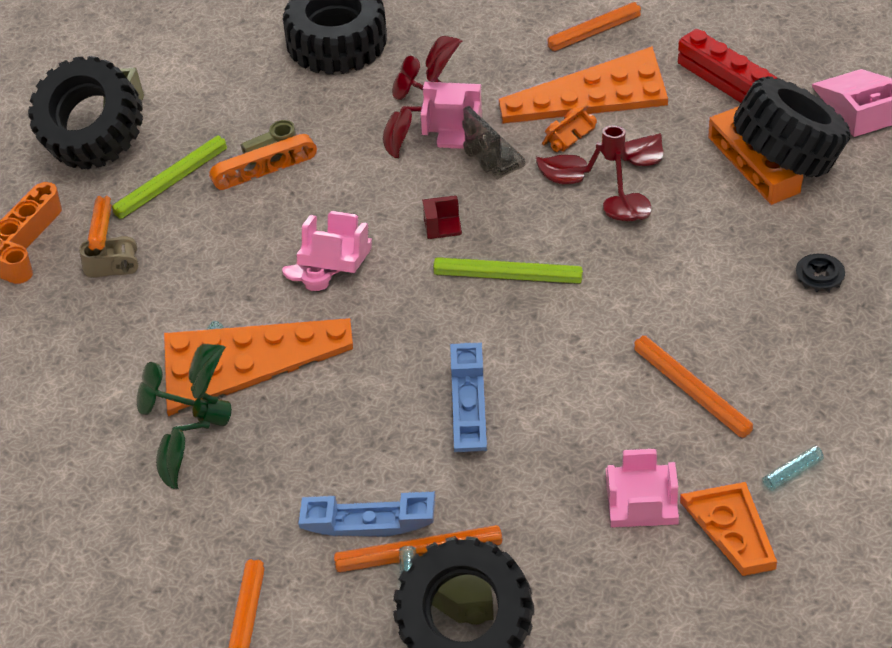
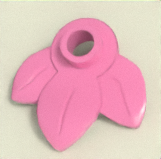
(313, 277)

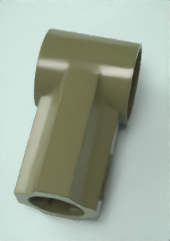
(278, 131)

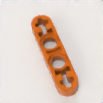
(262, 159)

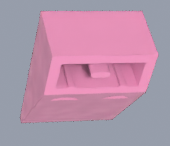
(860, 98)

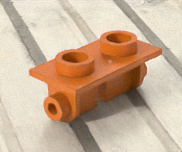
(575, 121)

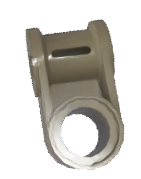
(110, 259)

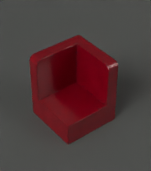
(441, 217)

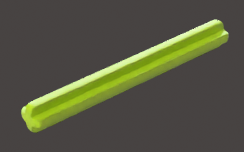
(169, 177)
(508, 270)

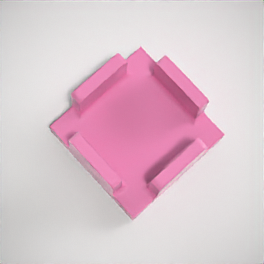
(444, 110)
(338, 249)
(642, 491)

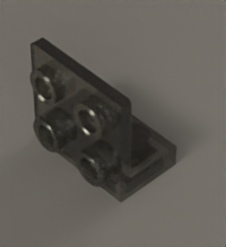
(488, 146)

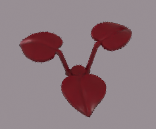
(399, 122)
(640, 152)

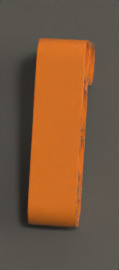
(22, 227)

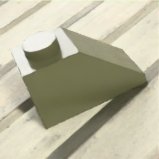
(465, 599)

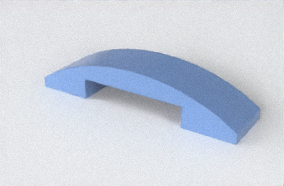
(468, 397)
(367, 519)

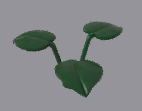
(206, 408)

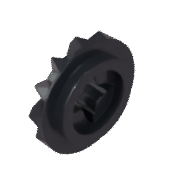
(820, 263)

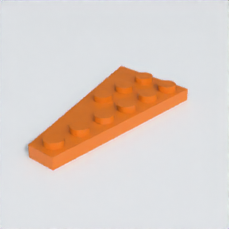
(612, 86)
(251, 354)

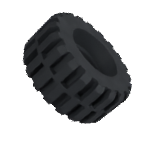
(334, 33)
(68, 87)
(791, 127)
(453, 560)

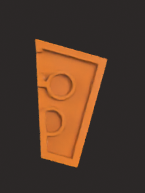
(733, 525)

